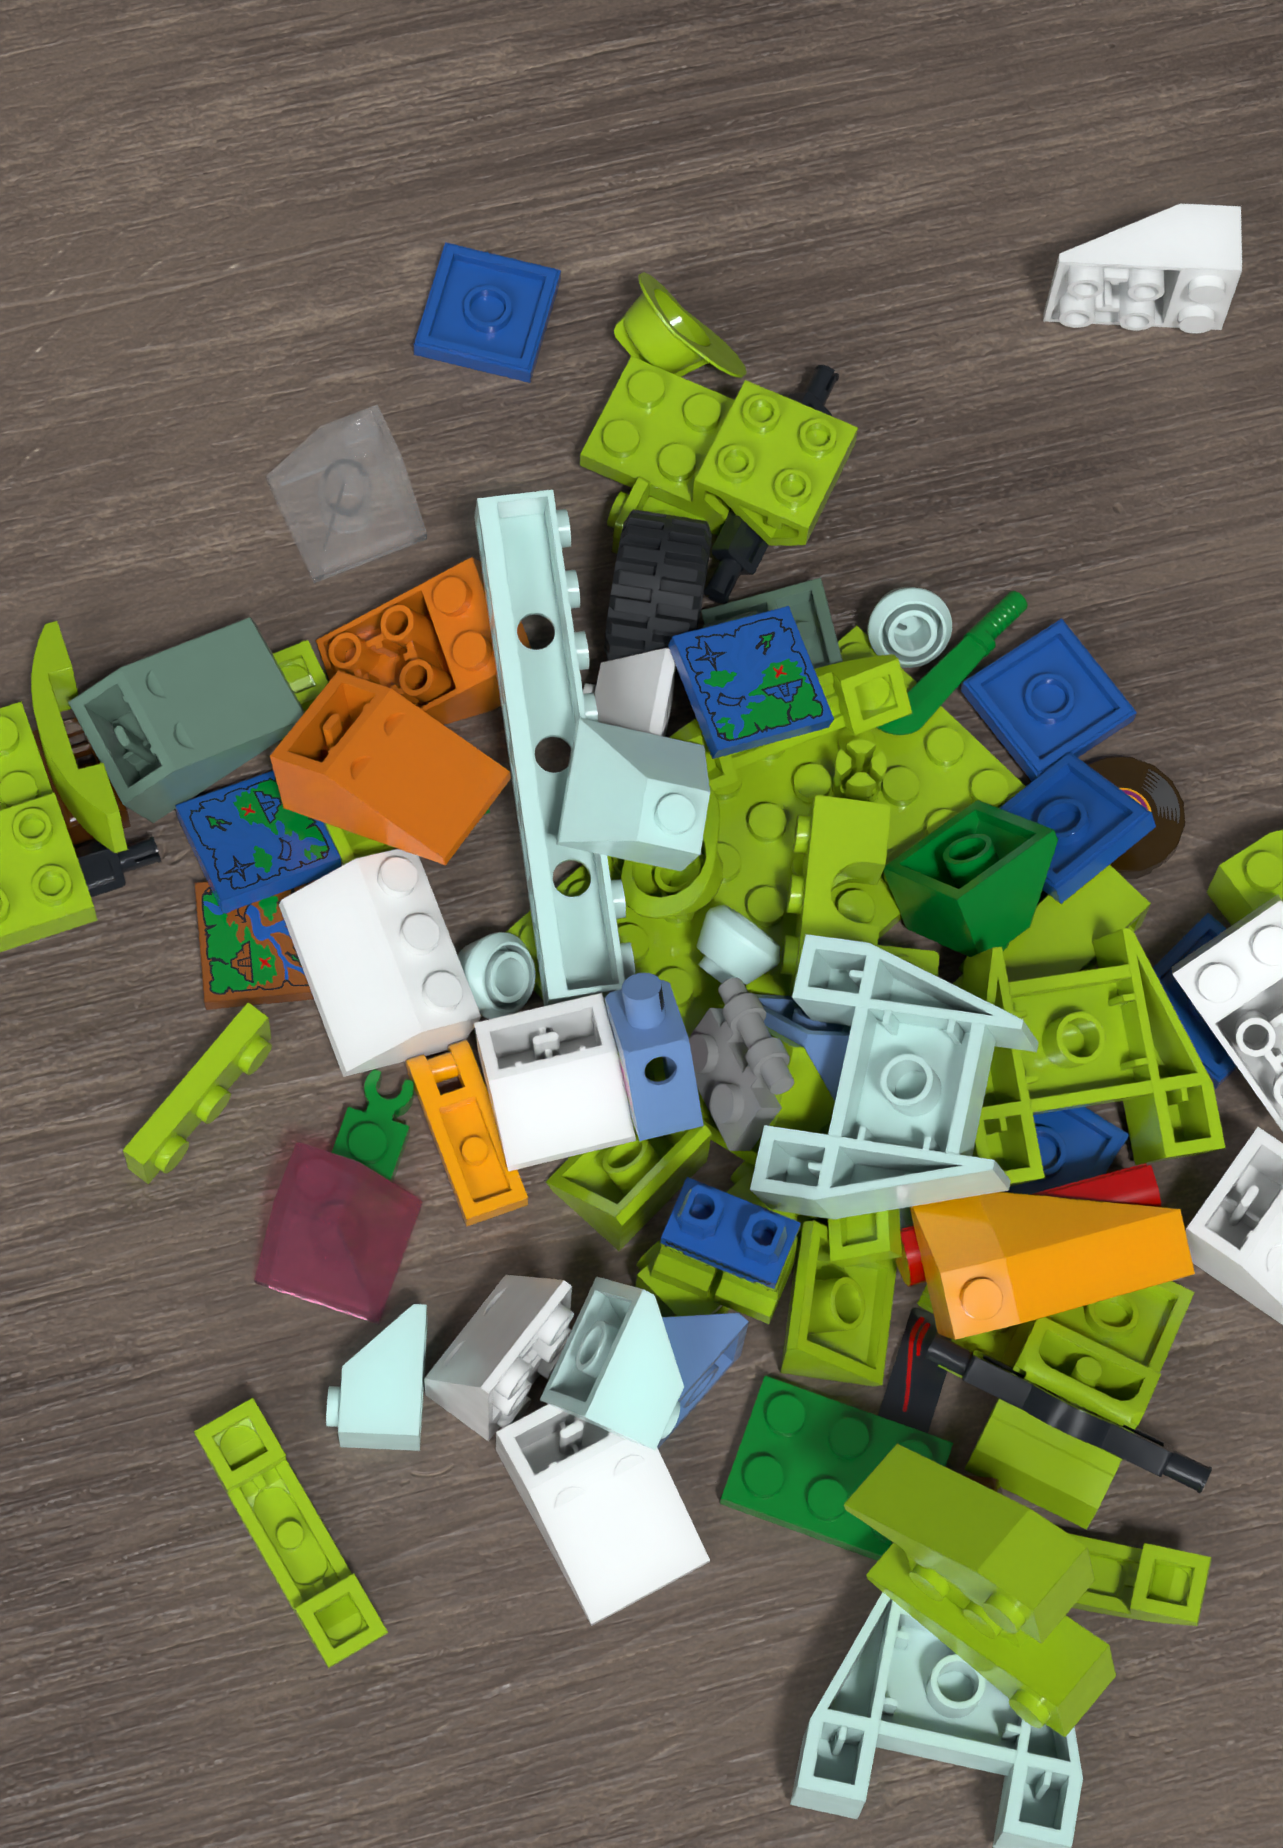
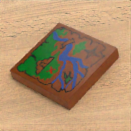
(248, 953)

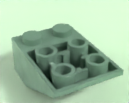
(187, 716)

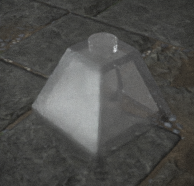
(347, 495)

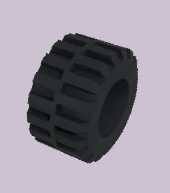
(656, 582)

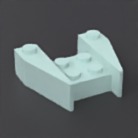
(904, 1090)
(923, 1700)

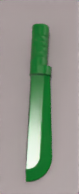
(951, 670)

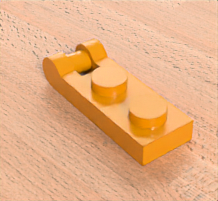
(466, 1134)

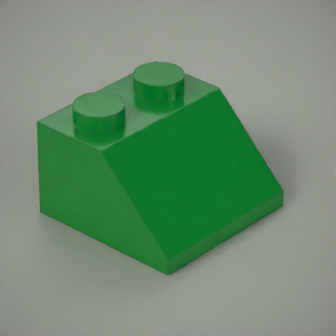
(973, 879)

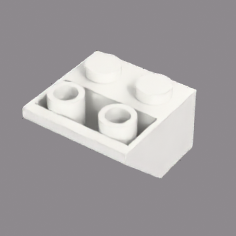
(554, 1081)

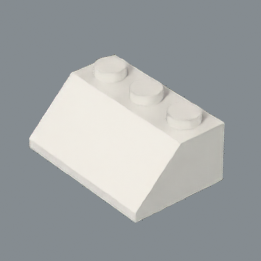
(380, 962)

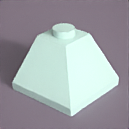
(635, 796)
(619, 1366)

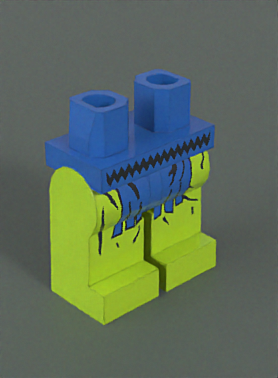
(728, 1234)

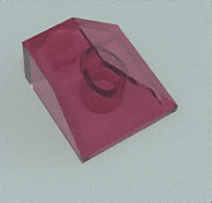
(336, 1234)

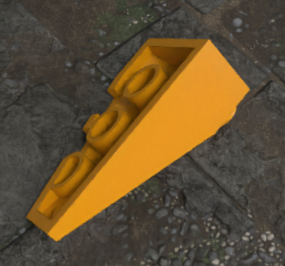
(1034, 1256)

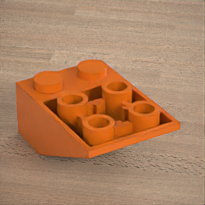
(426, 646)
(385, 770)

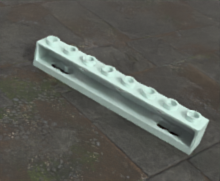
(542, 699)

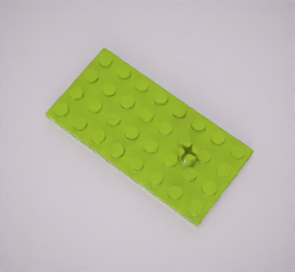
(920, 774)

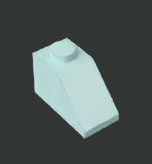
(383, 1388)

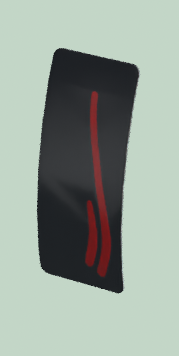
(914, 1381)

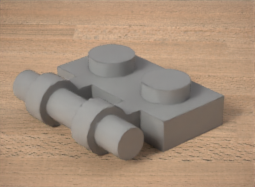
(739, 1066)

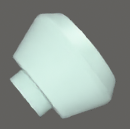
(910, 625)
(735, 946)
(498, 973)

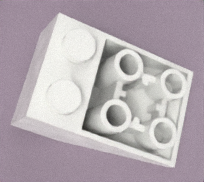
(1153, 273)
(1240, 996)
(1241, 1226)
(503, 1353)
(600, 1509)

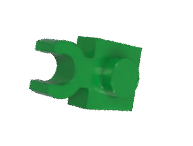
(374, 1135)

